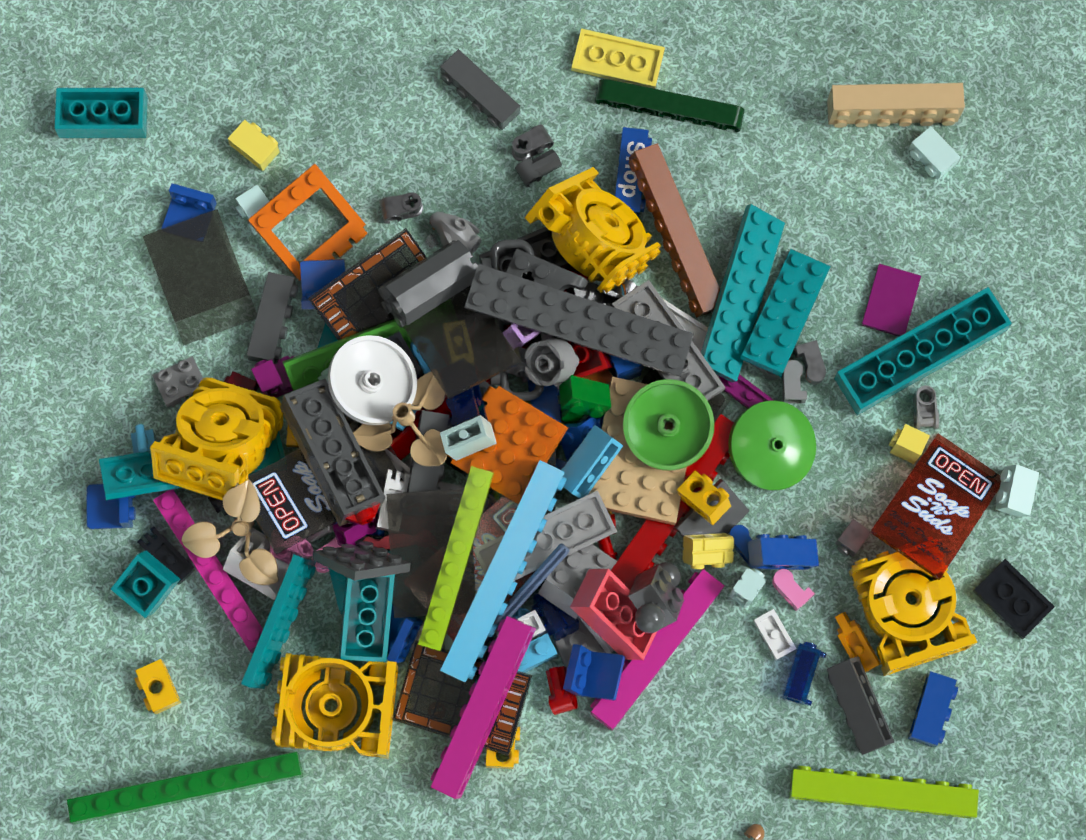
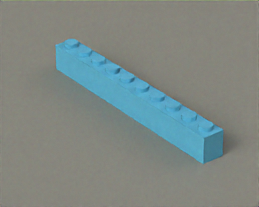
(503, 571)

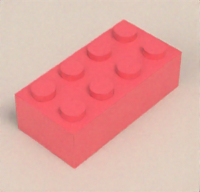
(611, 614)

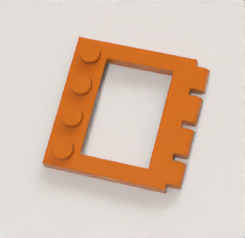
(289, 200)

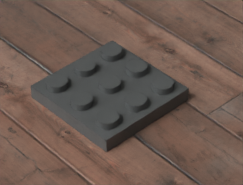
(361, 561)

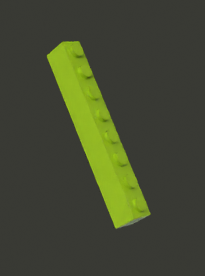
(456, 558)
(884, 793)

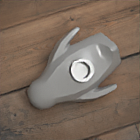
(455, 228)

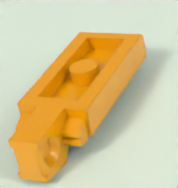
(855, 642)

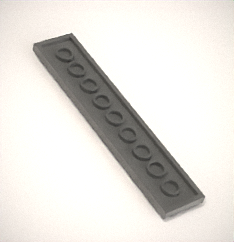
(578, 320)

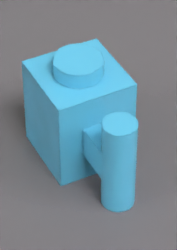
(142, 439)

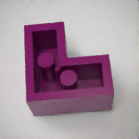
(272, 378)

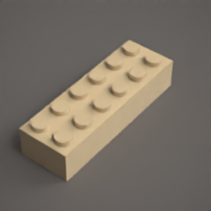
(895, 104)

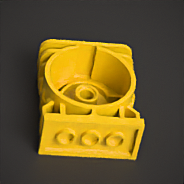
(594, 230)
(229, 442)
(870, 580)
(301, 673)

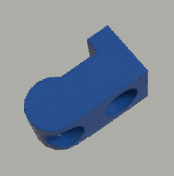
(741, 537)

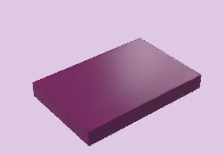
(891, 300)

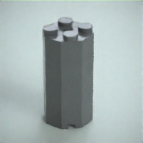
(428, 283)

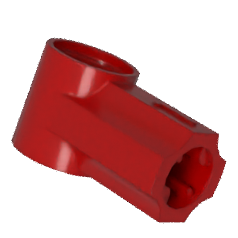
(560, 699)

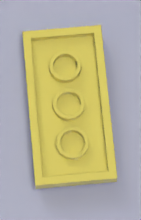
(618, 58)

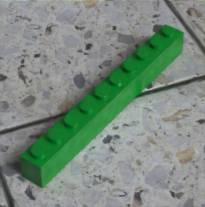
(184, 788)

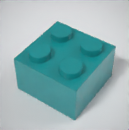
(145, 584)

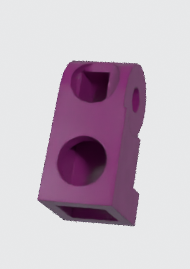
(352, 532)

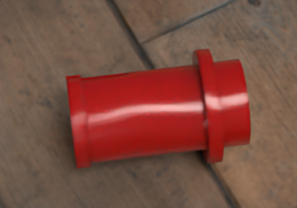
(606, 546)

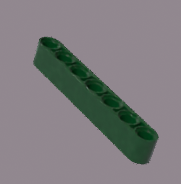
(669, 104)

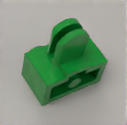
(582, 398)

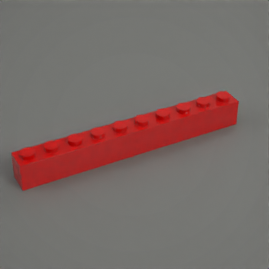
(652, 535)

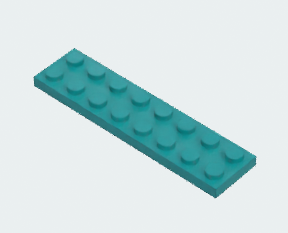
(741, 291)
(133, 472)

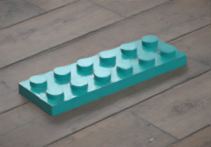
(785, 312)
(278, 622)

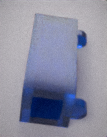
(802, 673)

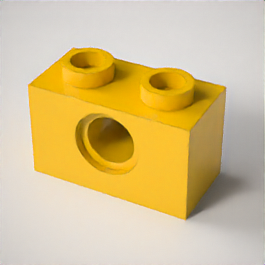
(147, 677)

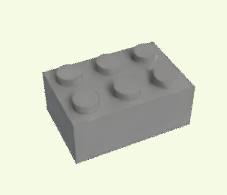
(568, 576)

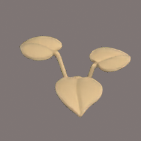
(427, 449)
(244, 504)

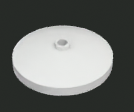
(380, 363)

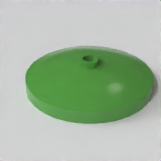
(663, 403)
(754, 450)

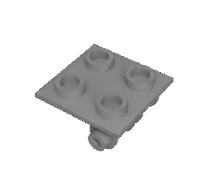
(178, 381)

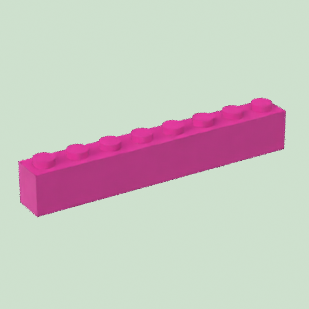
(212, 573)
(639, 673)
(483, 707)

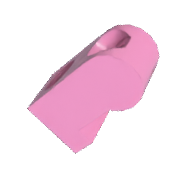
(790, 590)

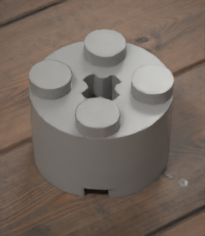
(550, 361)

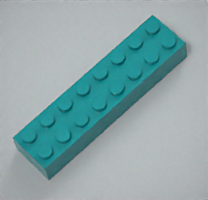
(922, 351)

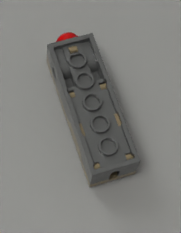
(333, 454)

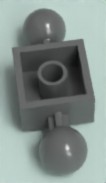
(657, 597)

